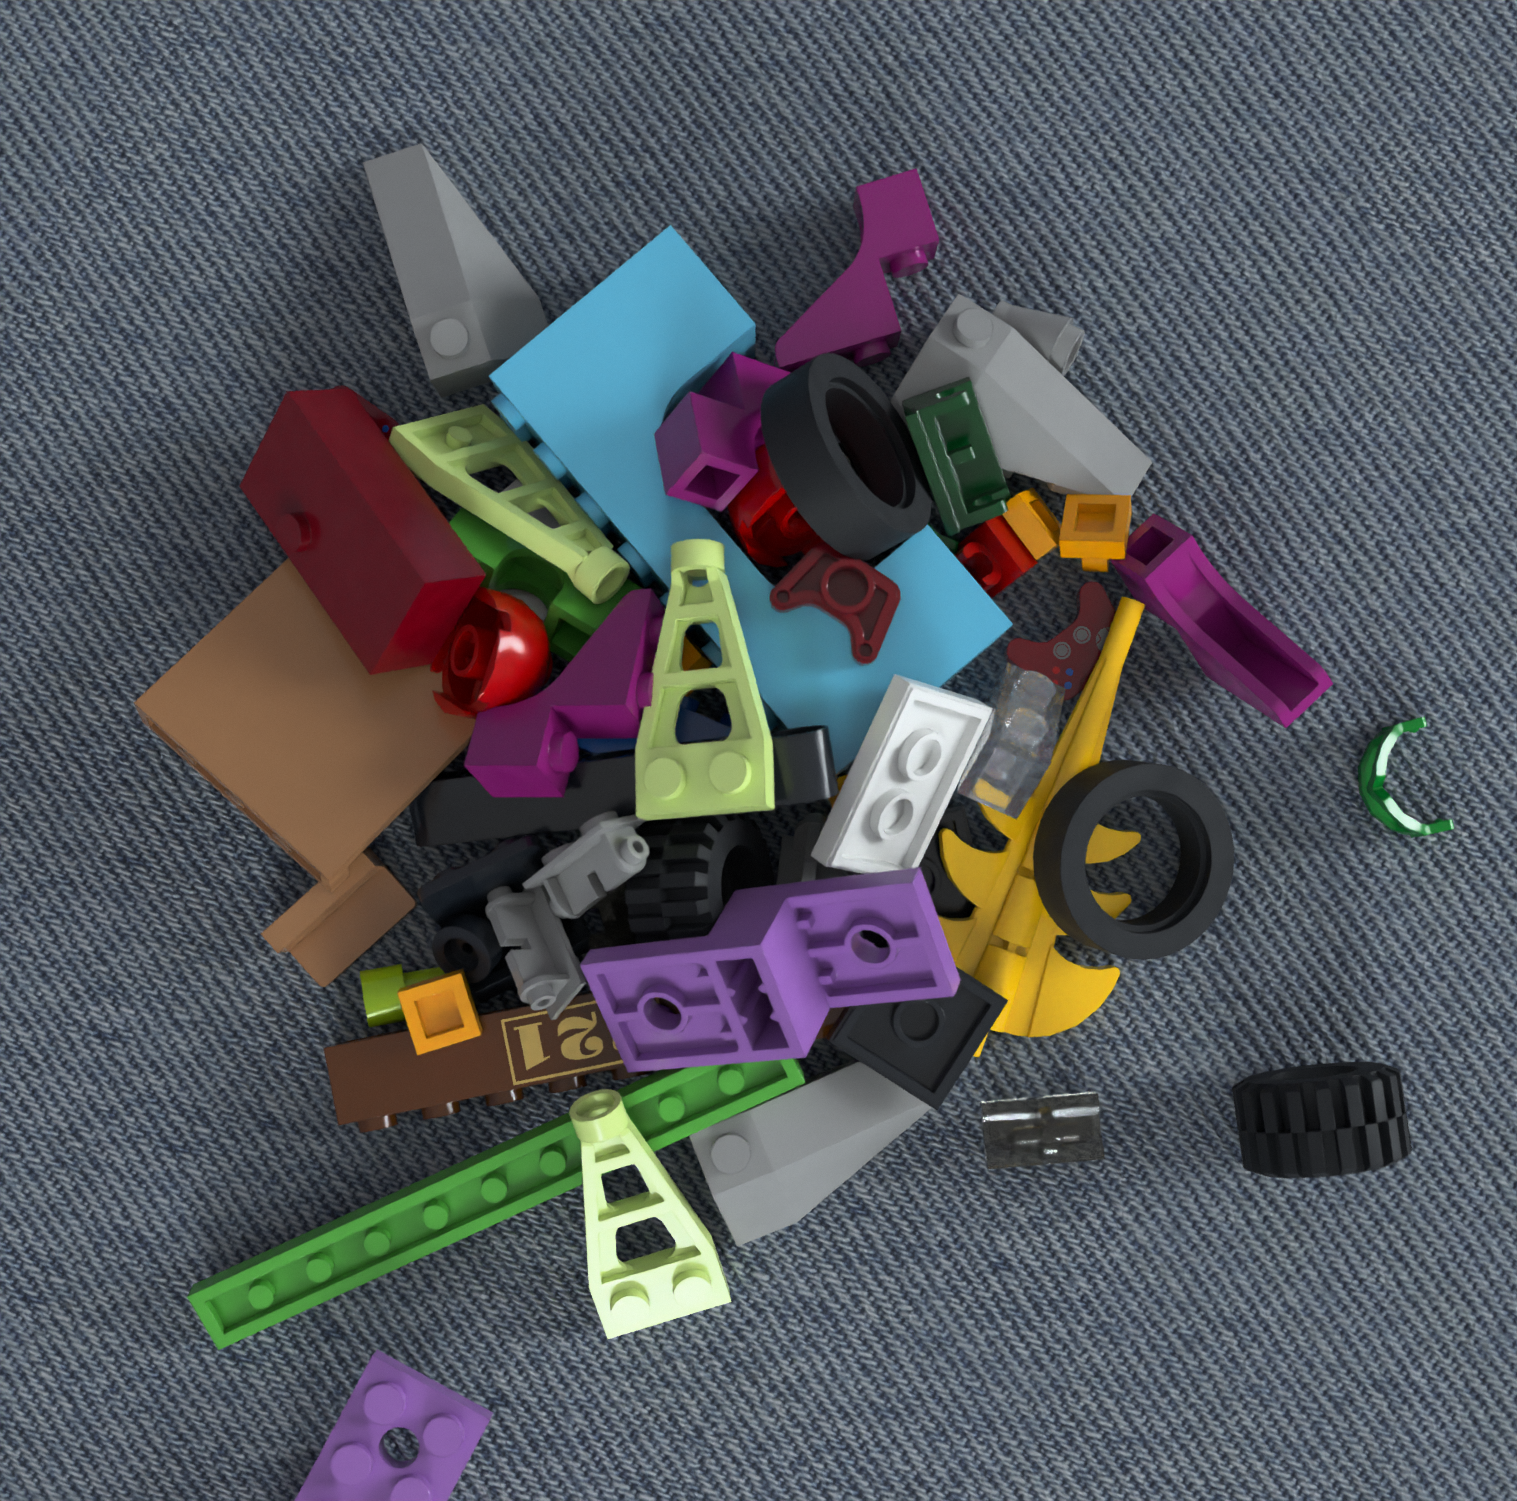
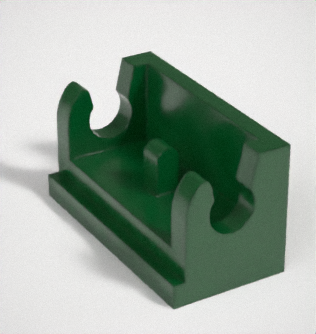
(957, 455)

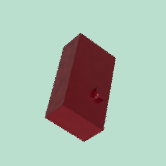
(360, 529)

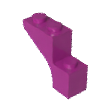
(857, 311)
(713, 434)
(1219, 626)
(599, 695)

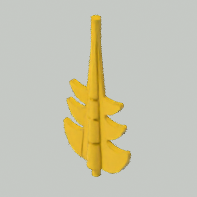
(1010, 933)

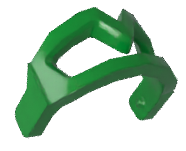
(1372, 776)

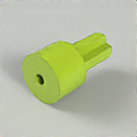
(381, 990)

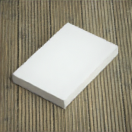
(901, 778)

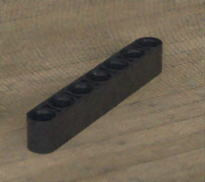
(461, 810)

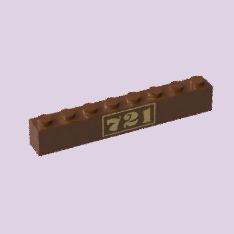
(517, 1049)

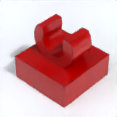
(994, 556)

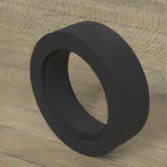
(798, 431)
(1202, 874)

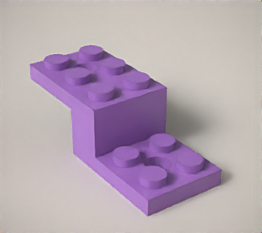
(772, 971)
(388, 1397)

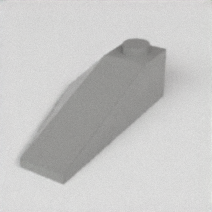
(455, 279)
(1029, 407)
(800, 1146)

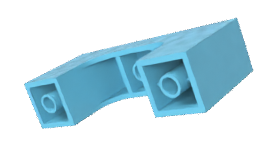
(595, 397)

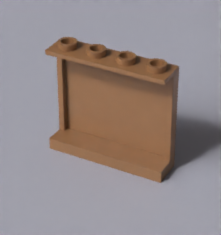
(300, 729)

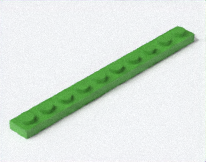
(467, 1199)

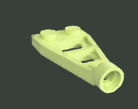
(475, 439)
(710, 775)
(658, 1284)

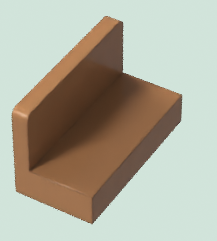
(337, 928)

